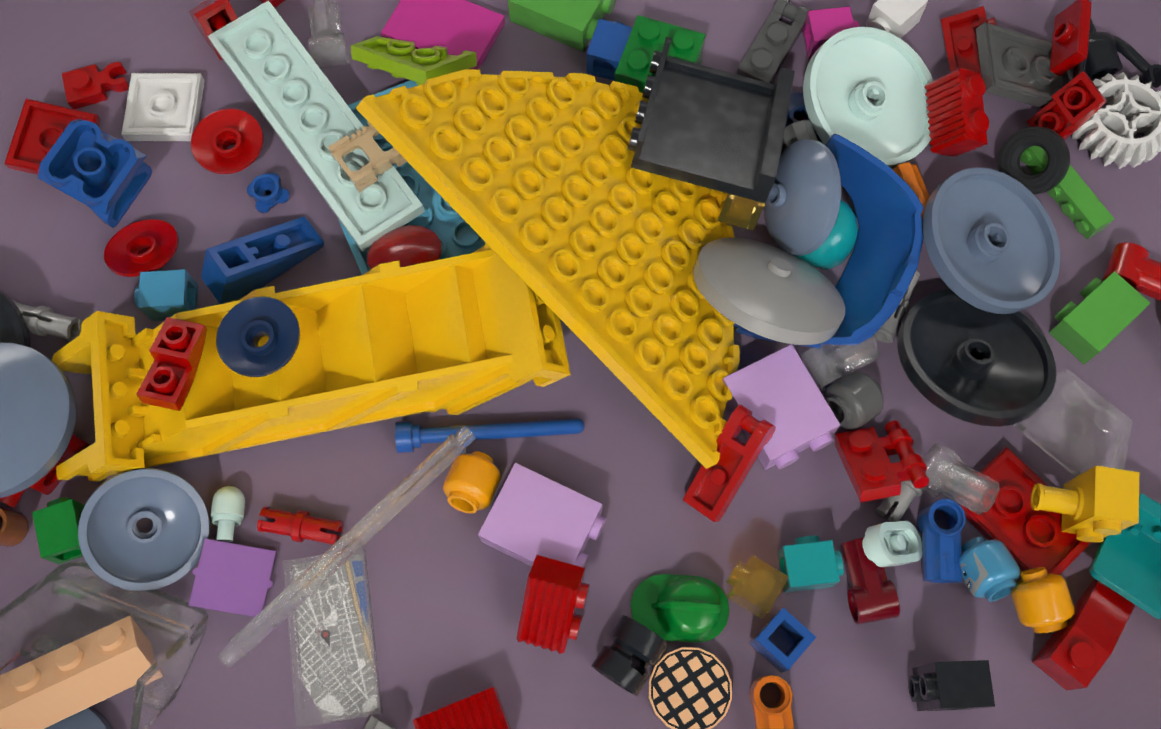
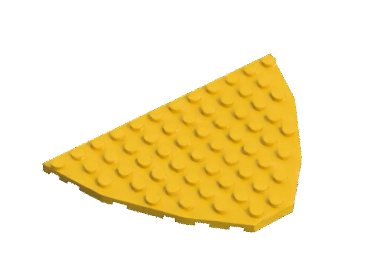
(603, 244)

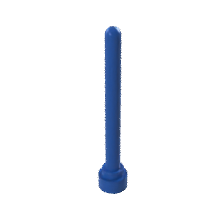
(413, 436)

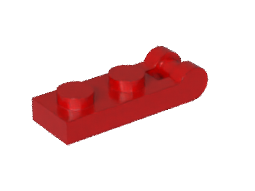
(717, 485)

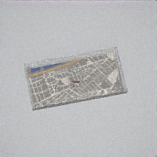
(334, 646)

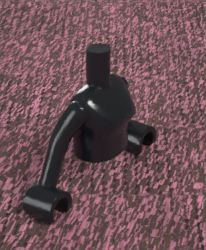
(1104, 59)

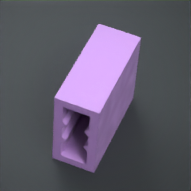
(787, 397)
(541, 519)

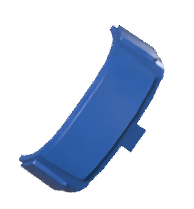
(885, 245)

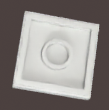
(162, 106)

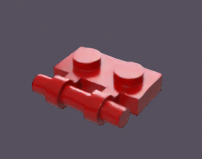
(870, 467)

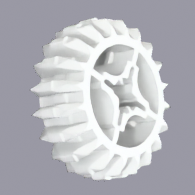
(1111, 129)

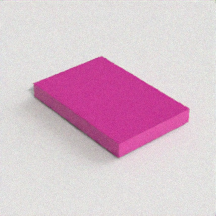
(446, 24)

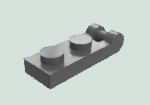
(773, 42)

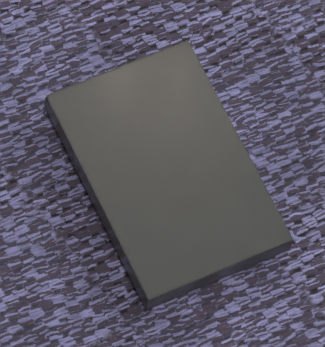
(1017, 66)

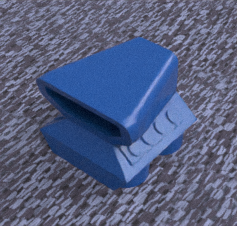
(96, 170)

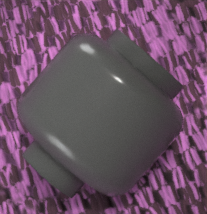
(855, 399)

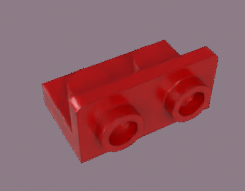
(961, 38)

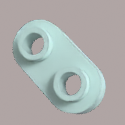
(892, 544)

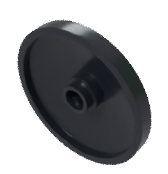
(976, 361)

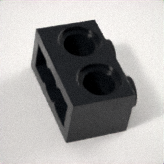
(952, 686)

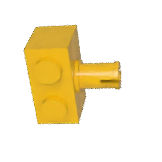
(1093, 503)

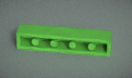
(1072, 196)

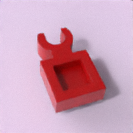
(90, 84)

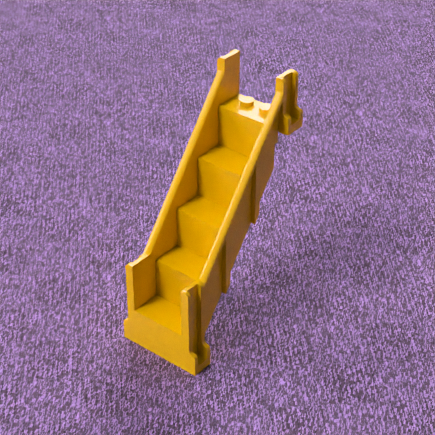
(365, 354)

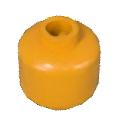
(471, 482)
(1042, 600)

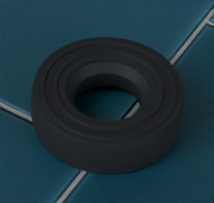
(1056, 151)

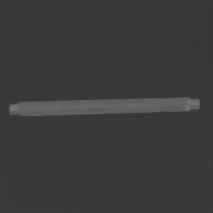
(345, 547)

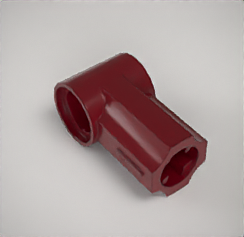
(870, 593)

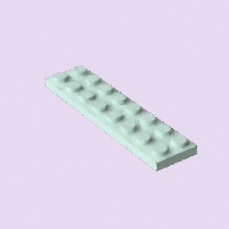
(308, 119)

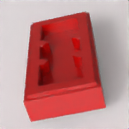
(1070, 37)

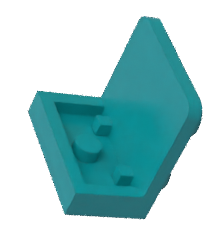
(1132, 560)

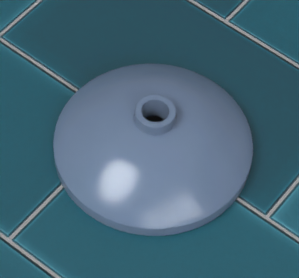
(803, 198)
(138, 557)

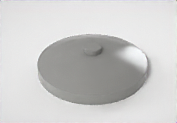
(768, 291)

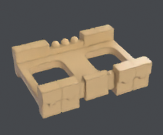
(379, 161)

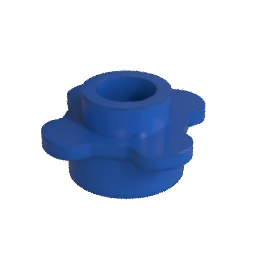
(263, 184)

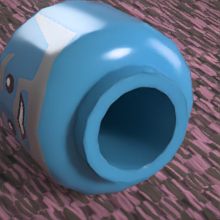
(988, 568)

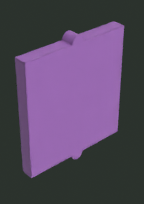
(232, 578)

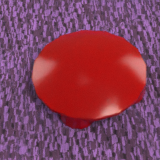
(407, 244)

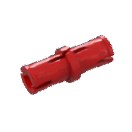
(299, 525)

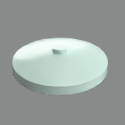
(869, 92)

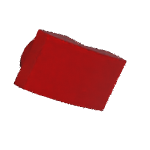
(1070, 107)
(175, 364)

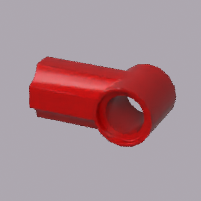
(1136, 268)

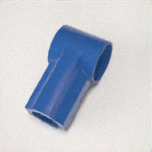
(939, 546)

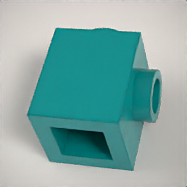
(810, 564)

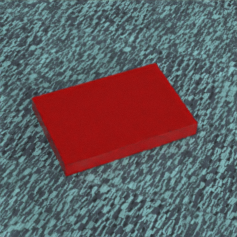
(1028, 534)

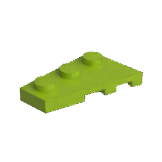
(406, 62)

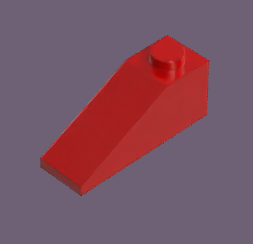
(1082, 648)

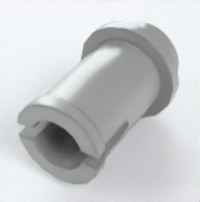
(901, 501)

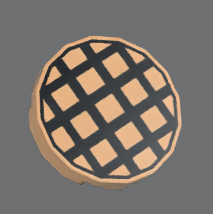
(690, 689)

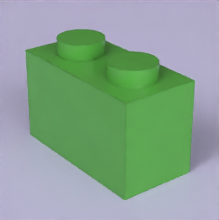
(1099, 317)

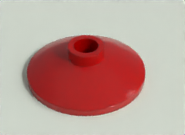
(220, 131)
(141, 247)

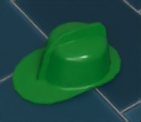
(680, 607)

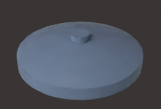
(991, 241)
(34, 416)

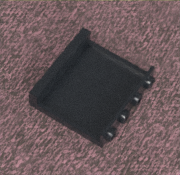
(711, 126)

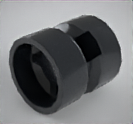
(629, 655)

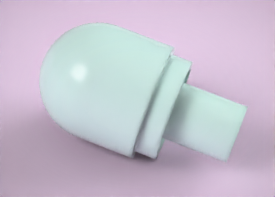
(227, 511)

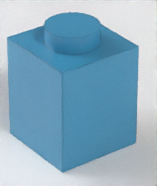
(165, 293)

